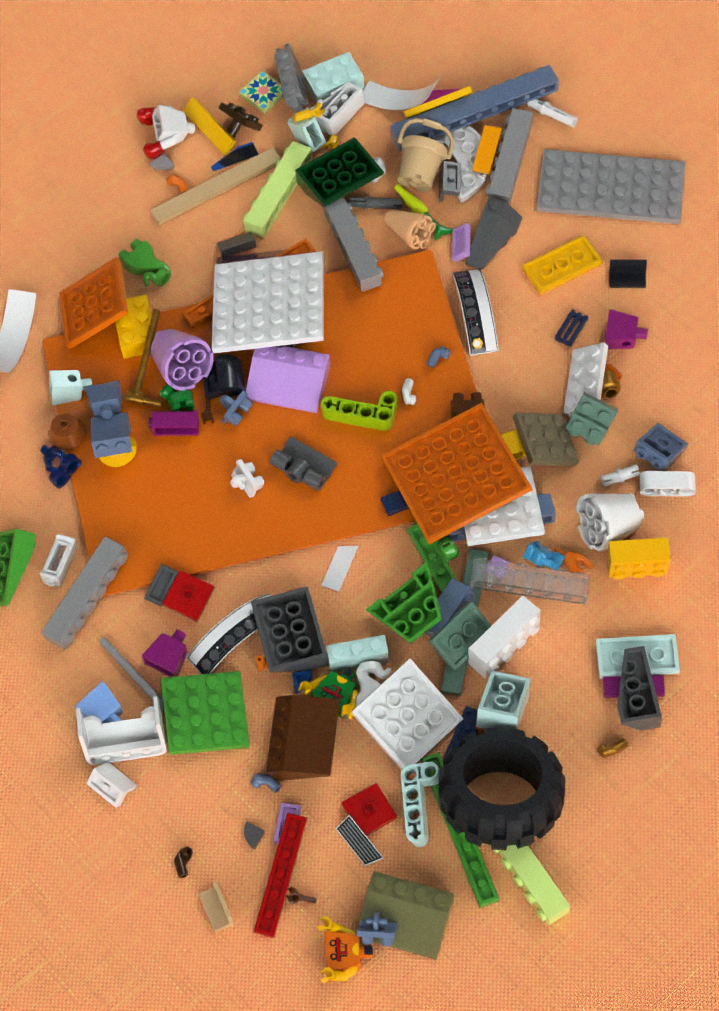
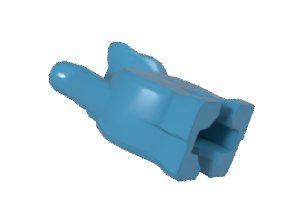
(543, 556)

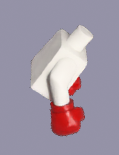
(169, 128)

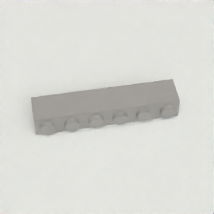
(510, 155)
(353, 244)
(85, 593)

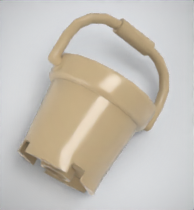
(422, 156)

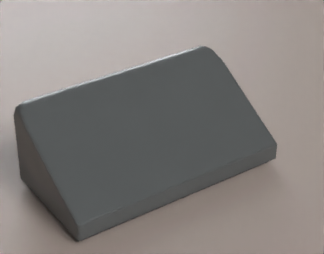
(236, 244)

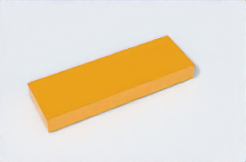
(487, 149)

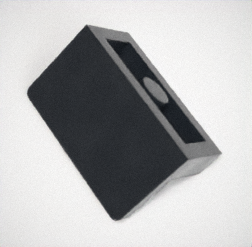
(627, 273)

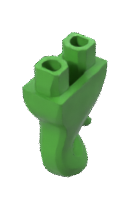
(144, 262)

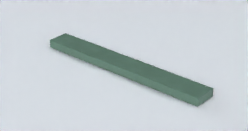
(454, 680)

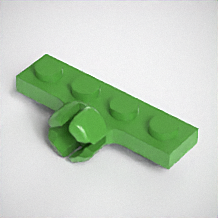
(437, 555)

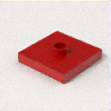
(188, 596)
(369, 809)

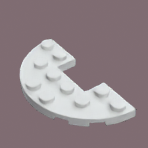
(464, 152)

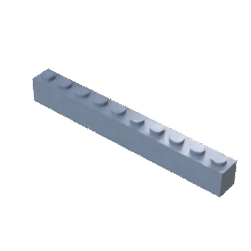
(482, 104)

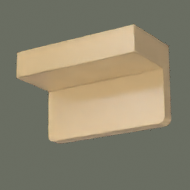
(216, 908)

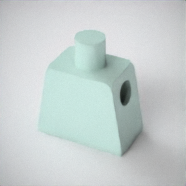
(66, 386)

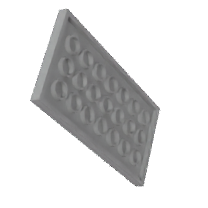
(611, 186)

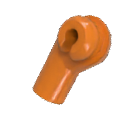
(180, 182)

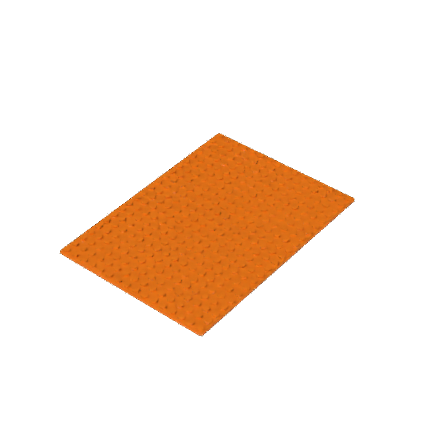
(176, 491)

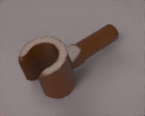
(207, 414)
(298, 897)

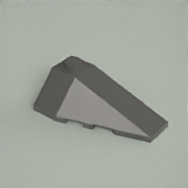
(637, 695)

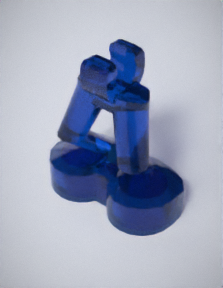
(68, 465)

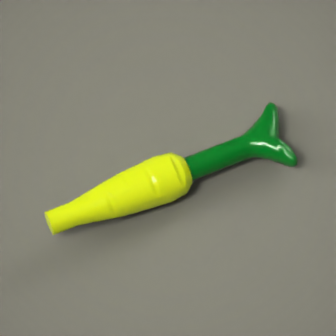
(417, 206)

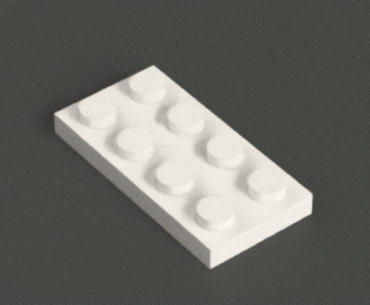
(585, 374)

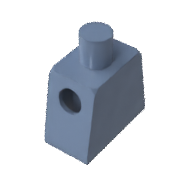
(105, 399)

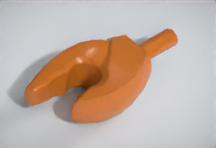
(572, 558)

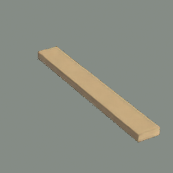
(215, 186)

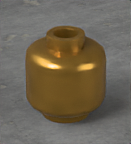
(611, 385)

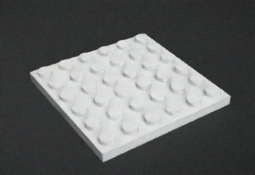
(268, 302)

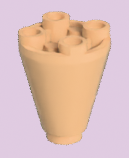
(411, 227)

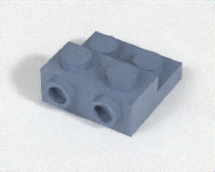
(660, 447)

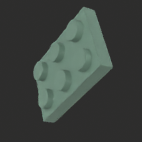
(459, 634)

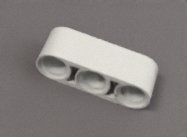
(667, 483)

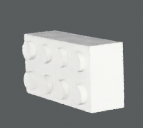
(504, 637)

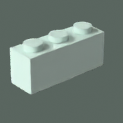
(355, 652)

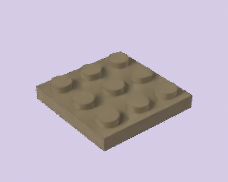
(545, 439)

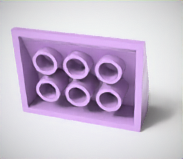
(288, 377)

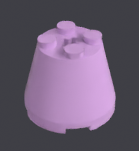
(181, 358)

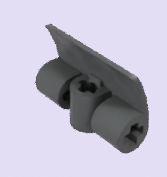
(303, 464)

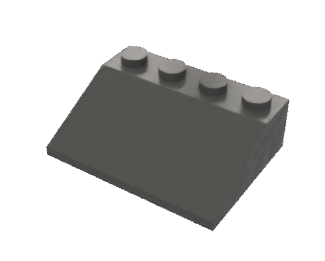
(290, 631)

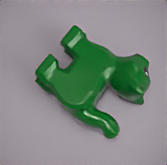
(177, 399)

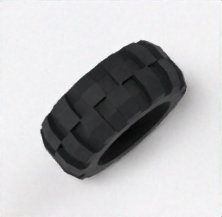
(496, 823)

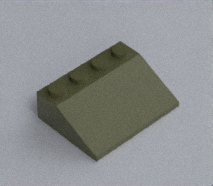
(418, 909)

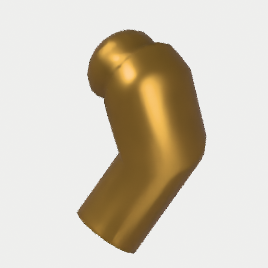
(613, 749)

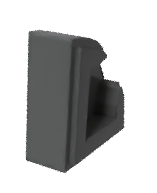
(253, 834)

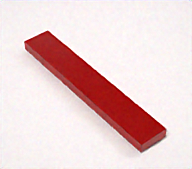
(280, 875)

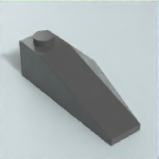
(494, 229)

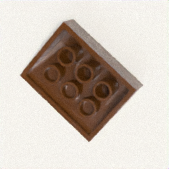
(302, 737)

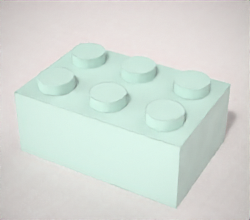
(331, 75)
(503, 701)

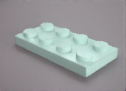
(660, 652)

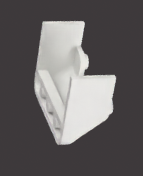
(122, 739)

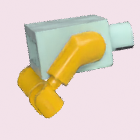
(307, 131)

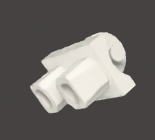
(244, 480)

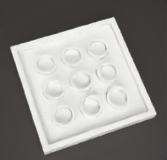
(512, 521)
(407, 715)

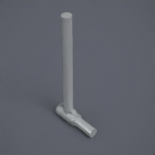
(131, 671)

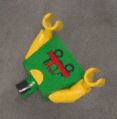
(335, 687)

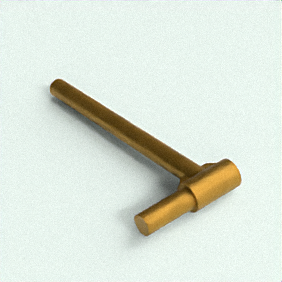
(136, 396)

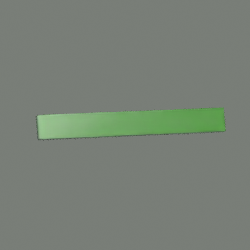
(468, 852)

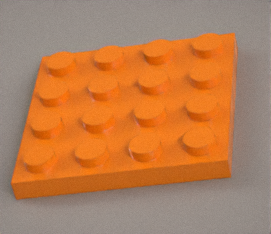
(93, 303)

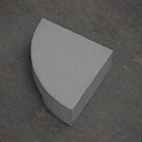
(162, 163)

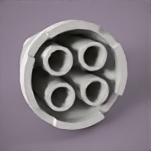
(607, 518)

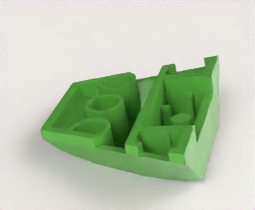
(411, 607)

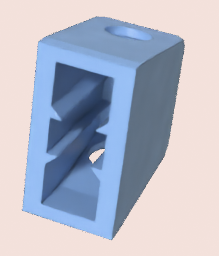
(102, 704)

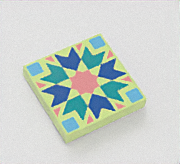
(262, 92)

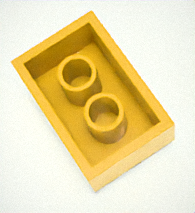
(134, 326)
(638, 558)

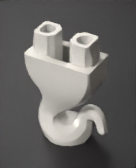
(366, 683)

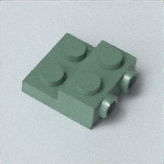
(591, 419)

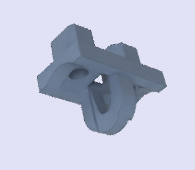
(230, 404)

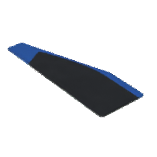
(239, 154)

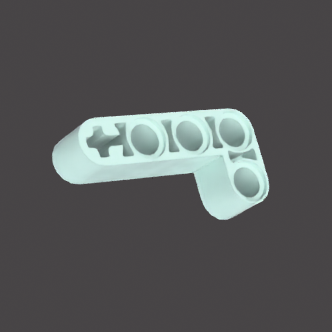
(418, 804)

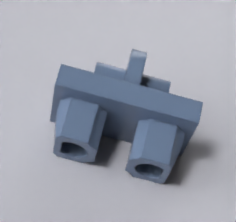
(377, 928)

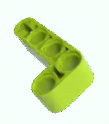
(331, 404)

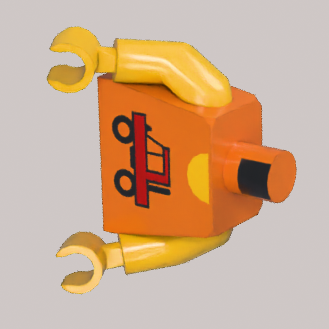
(342, 951)

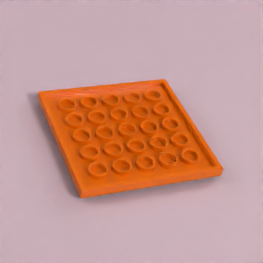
(456, 473)

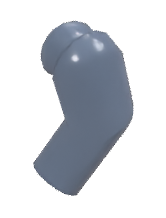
(437, 354)
(265, 779)

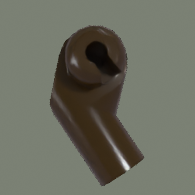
(181, 860)

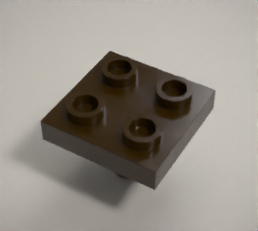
(240, 118)

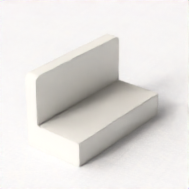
(110, 783)

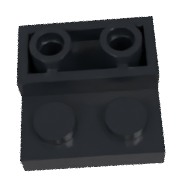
(225, 377)

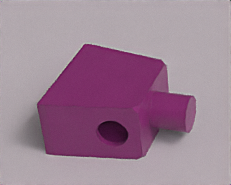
(623, 330)
(167, 654)

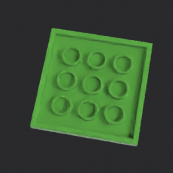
(204, 713)

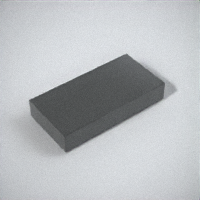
(161, 585)

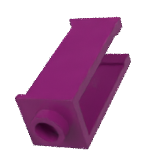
(174, 423)

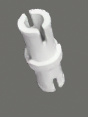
(620, 475)

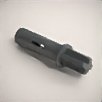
(374, 202)

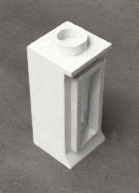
(59, 560)

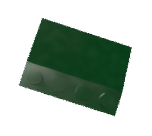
(337, 172)

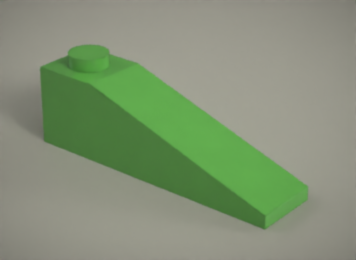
(15, 553)

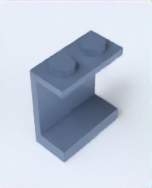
(111, 435)

